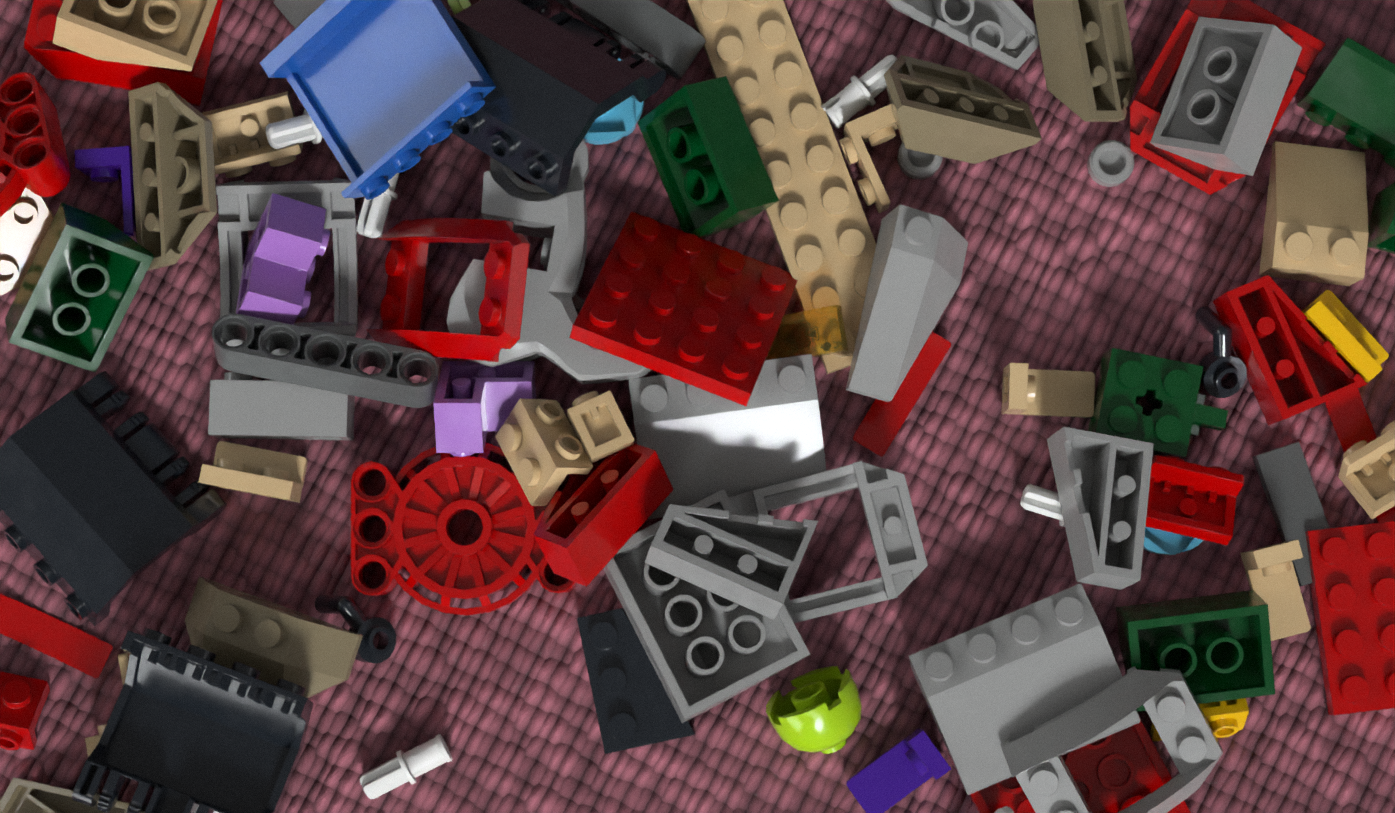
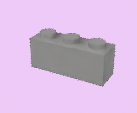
(277, 410)

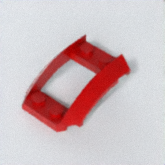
(78, 67)
(1142, 109)
(503, 296)

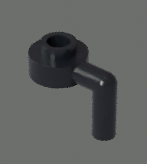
(1221, 359)
(362, 625)

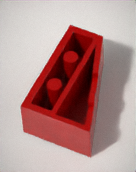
(1282, 353)
(601, 512)

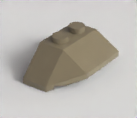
(1087, 56)
(956, 112)
(170, 172)
(270, 638)

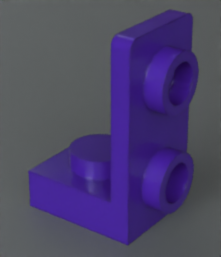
(104, 166)
(897, 773)

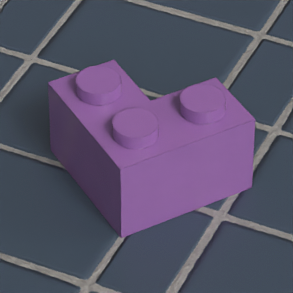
(282, 260)
(477, 400)

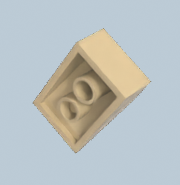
(135, 30)
(1315, 215)

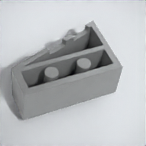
(1103, 503)
(732, 554)

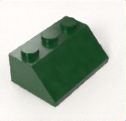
(1356, 96)
(707, 158)
(77, 289)
(1212, 639)

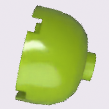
(817, 712)

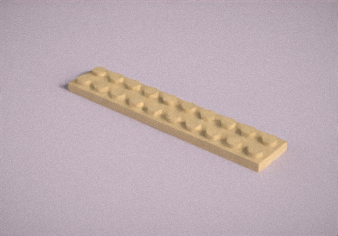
(818, 209)

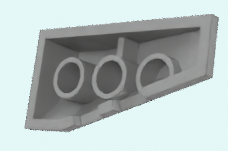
(987, 26)
(908, 289)

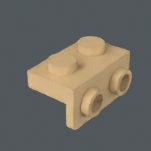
(242, 137)
(541, 448)
(1370, 472)

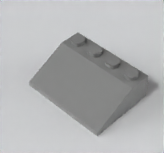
(728, 446)
(696, 639)
(1014, 677)

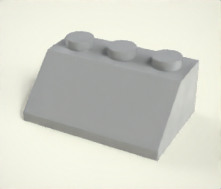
(1227, 94)

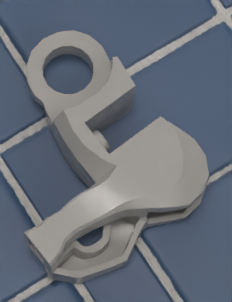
(550, 294)

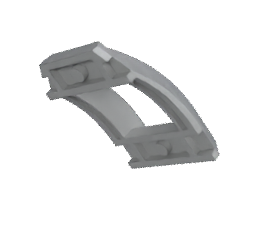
(240, 211)
(889, 521)
(1172, 709)

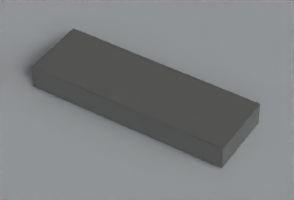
(1291, 500)

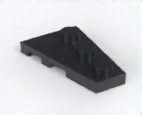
(625, 686)

